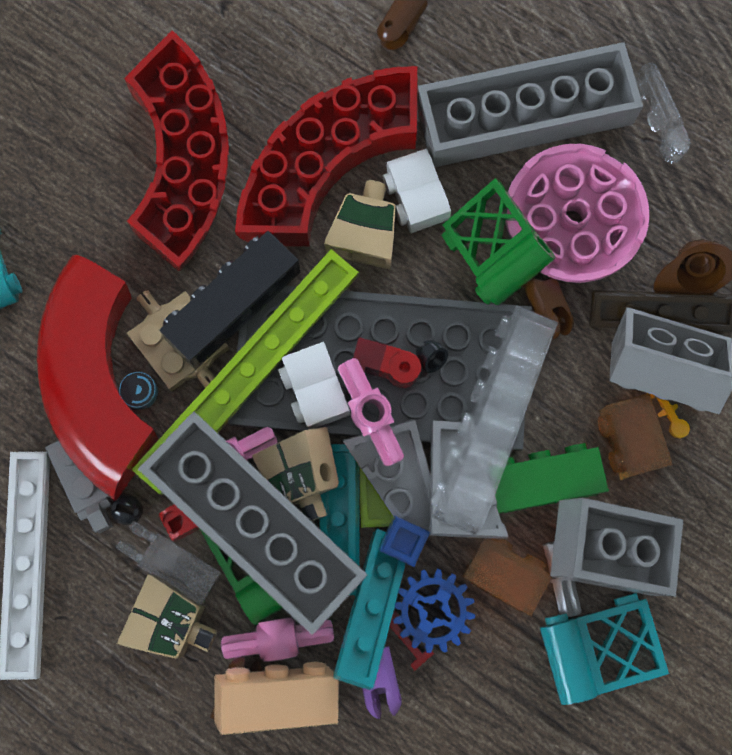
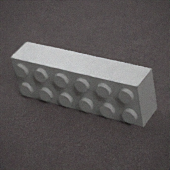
(528, 104)
(253, 522)

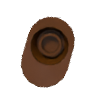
(698, 268)

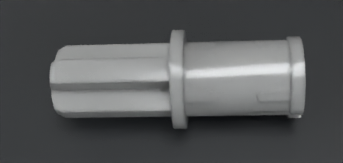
(564, 589)

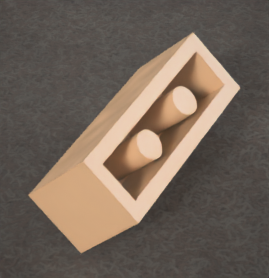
(275, 698)

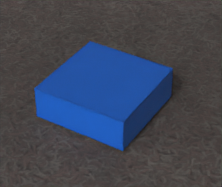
(404, 541)

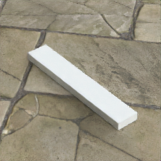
(24, 566)

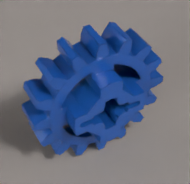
(442, 594)

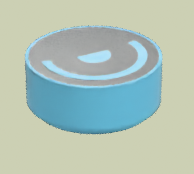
(138, 390)

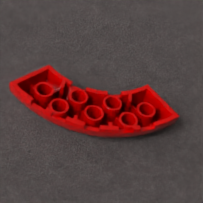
(320, 146)
(189, 151)
(79, 378)

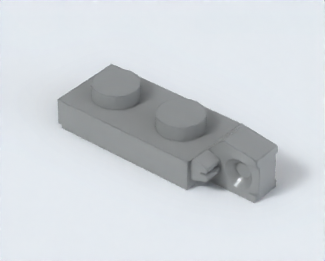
(83, 495)

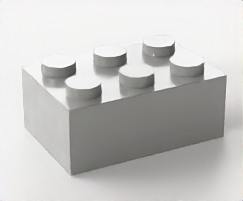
(672, 361)
(617, 547)

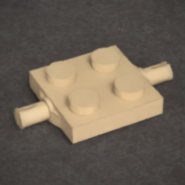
(159, 353)

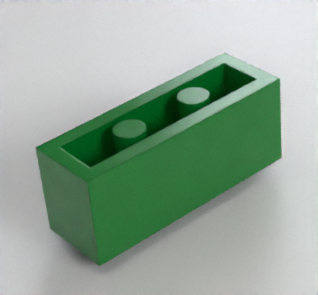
(551, 478)

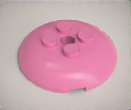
(598, 189)

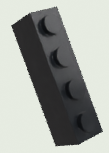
(230, 299)

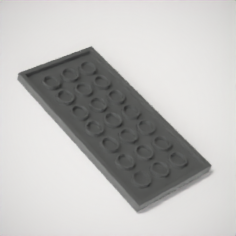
(398, 321)

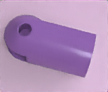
(385, 683)

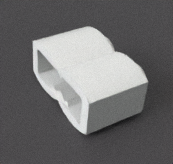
(417, 191)
(315, 386)

